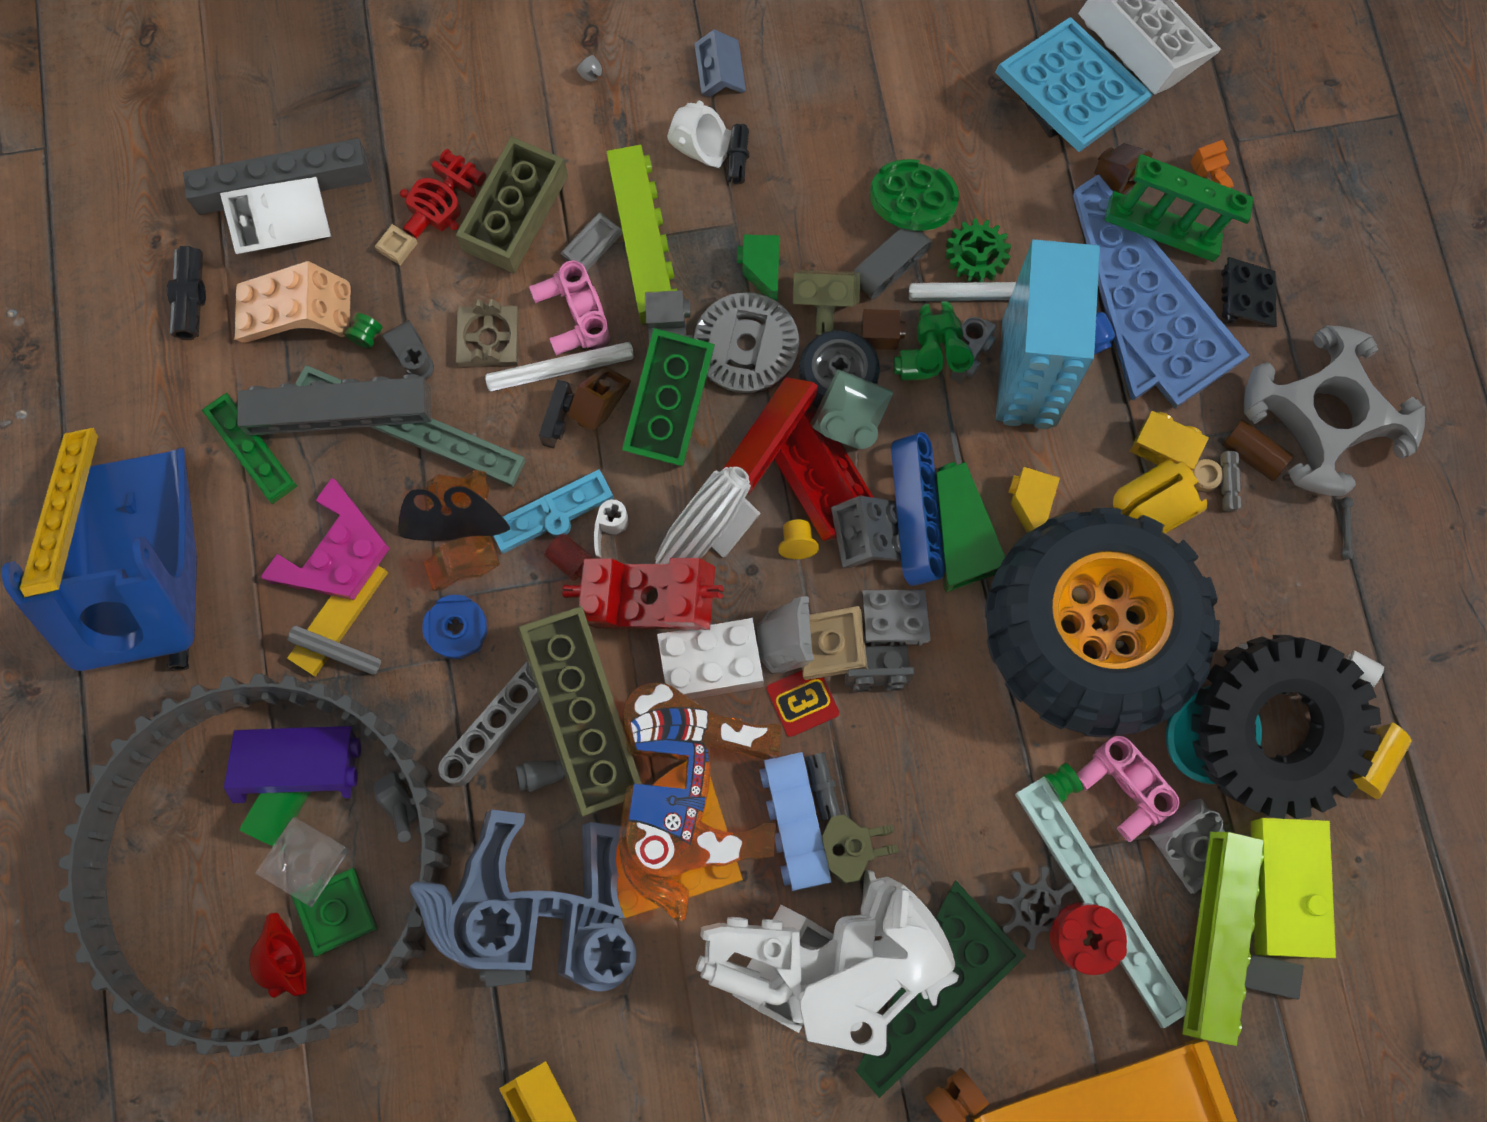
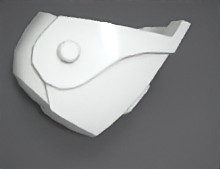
(700, 134)

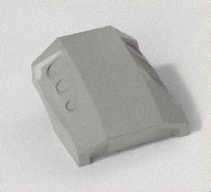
(786, 637)

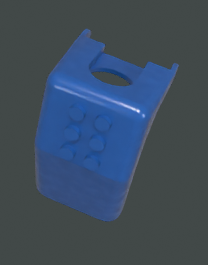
(126, 571)

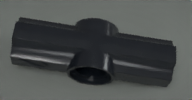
(186, 293)

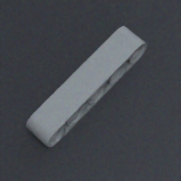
(483, 728)

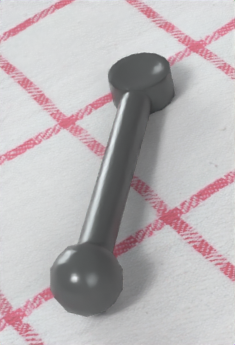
(1347, 503)

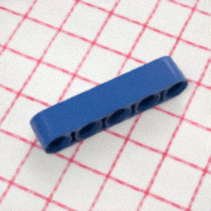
(917, 509)

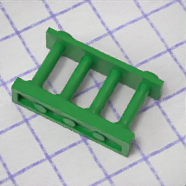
(1170, 228)

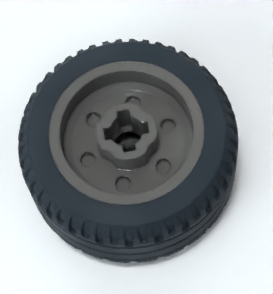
(837, 351)

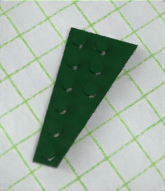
(981, 960)

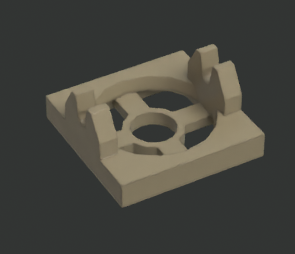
(489, 357)

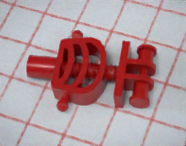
(425, 203)

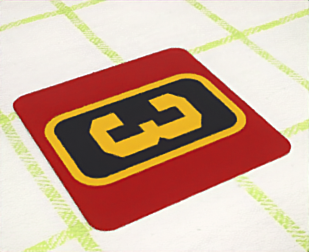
(802, 702)

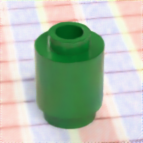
(905, 365)

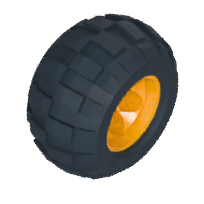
(1152, 578)

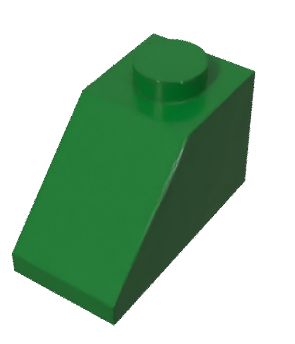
(761, 262)

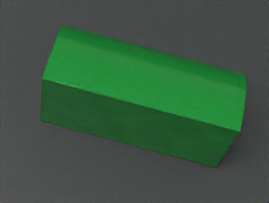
(272, 814)

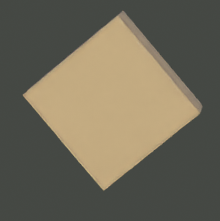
(396, 244)

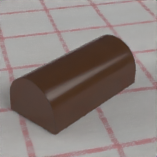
(1258, 450)

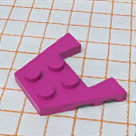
(342, 558)

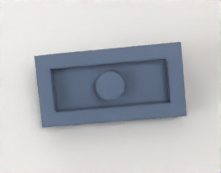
(719, 63)

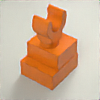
(1212, 162)

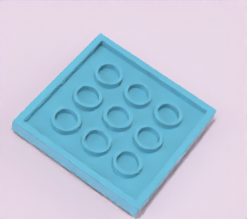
(1074, 83)

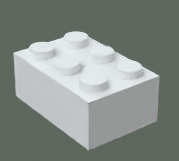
(712, 660)

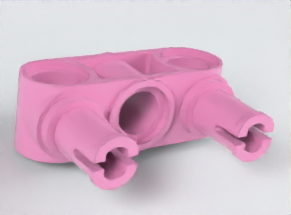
(583, 305)
(1137, 779)

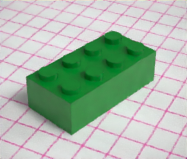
(668, 397)

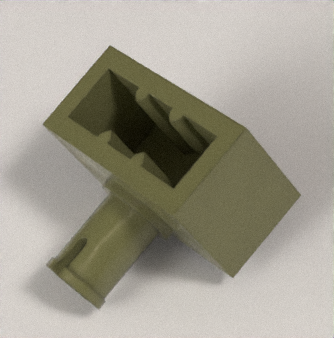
(826, 292)

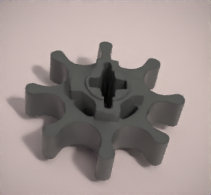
(1038, 893)

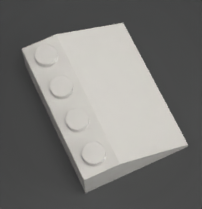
(1150, 38)

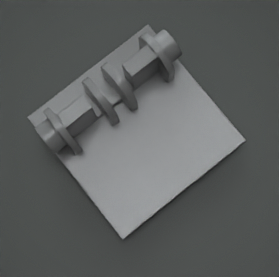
(895, 617)

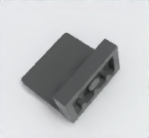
(866, 530)
(886, 667)

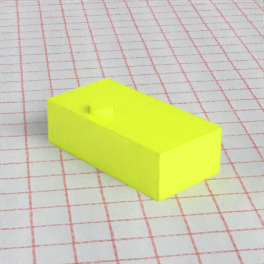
(1295, 889)

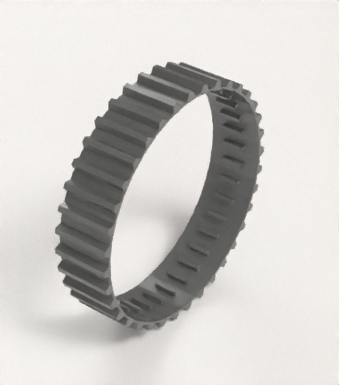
(94, 833)

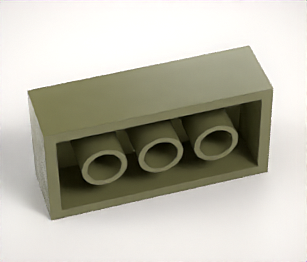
(512, 205)

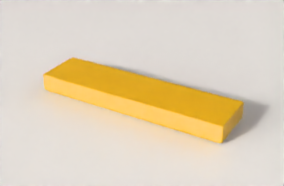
(335, 621)

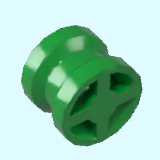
(363, 330)
(1064, 782)

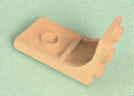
(291, 300)

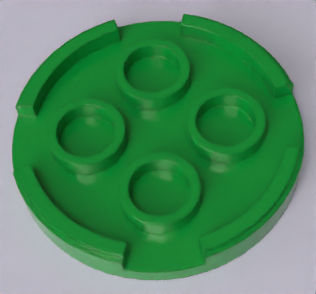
(914, 195)

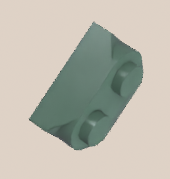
(851, 410)

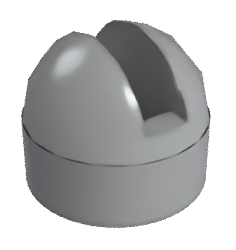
(590, 67)

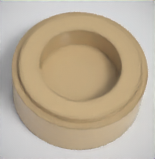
(1208, 474)

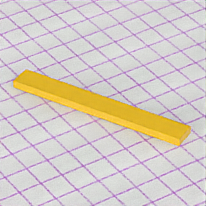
(59, 513)

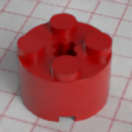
(1107, 942)

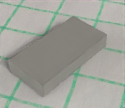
(592, 241)

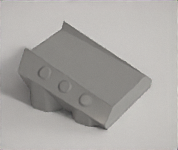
(1185, 841)

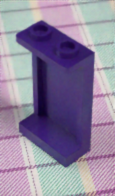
(292, 761)

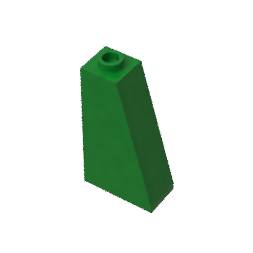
(967, 533)

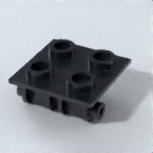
(1248, 293)

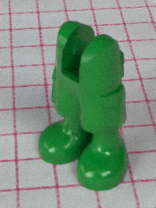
(941, 329)

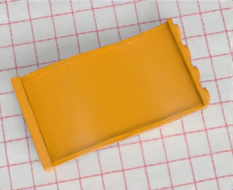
(1160, 1088)

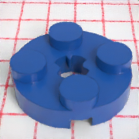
(468, 614)

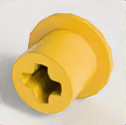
(797, 540)

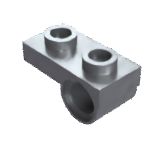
(983, 344)

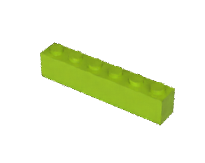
(640, 223)
(1223, 938)

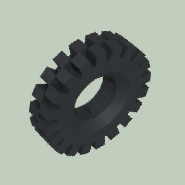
(1335, 738)

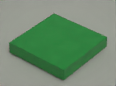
(337, 915)

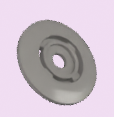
(774, 348)

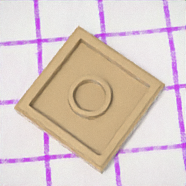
(836, 643)

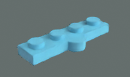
(554, 511)

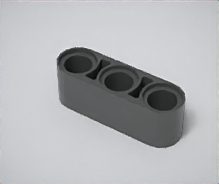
(892, 260)

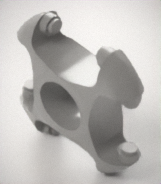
(1349, 382)

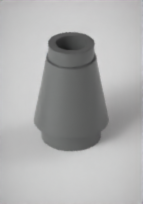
(538, 774)

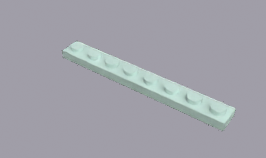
(1094, 887)

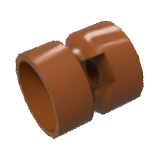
(956, 1099)

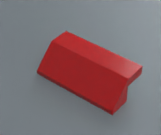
(773, 428)
(819, 474)

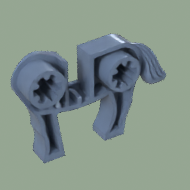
(497, 929)

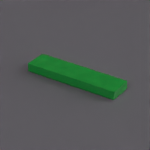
(249, 450)

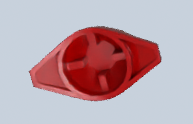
(278, 959)

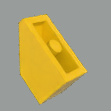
(1033, 497)

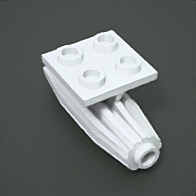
(712, 518)

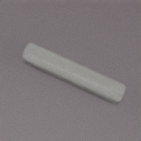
(334, 650)

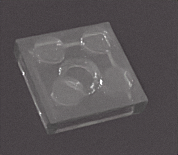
(302, 861)

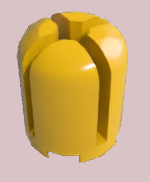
(1163, 495)

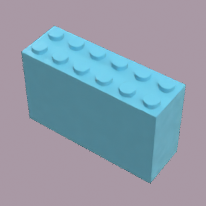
(1047, 333)

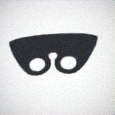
(433, 525)

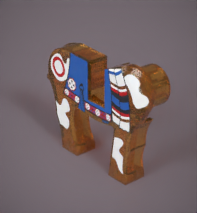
(663, 825)

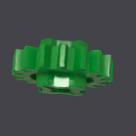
(975, 253)

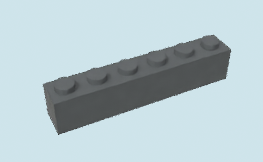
(333, 165)
(334, 405)

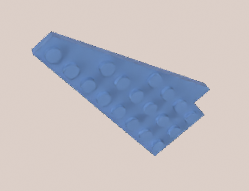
(1158, 319)

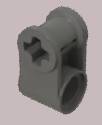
(409, 349)

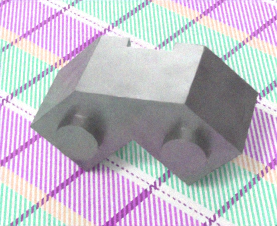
(667, 312)

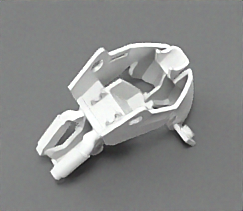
(849, 976)

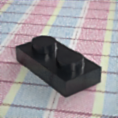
(553, 425)

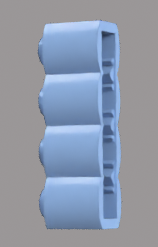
(796, 821)

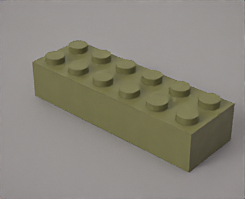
(579, 709)

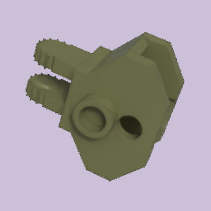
(856, 847)

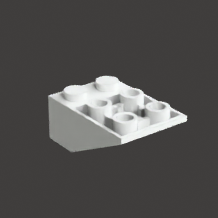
(275, 215)

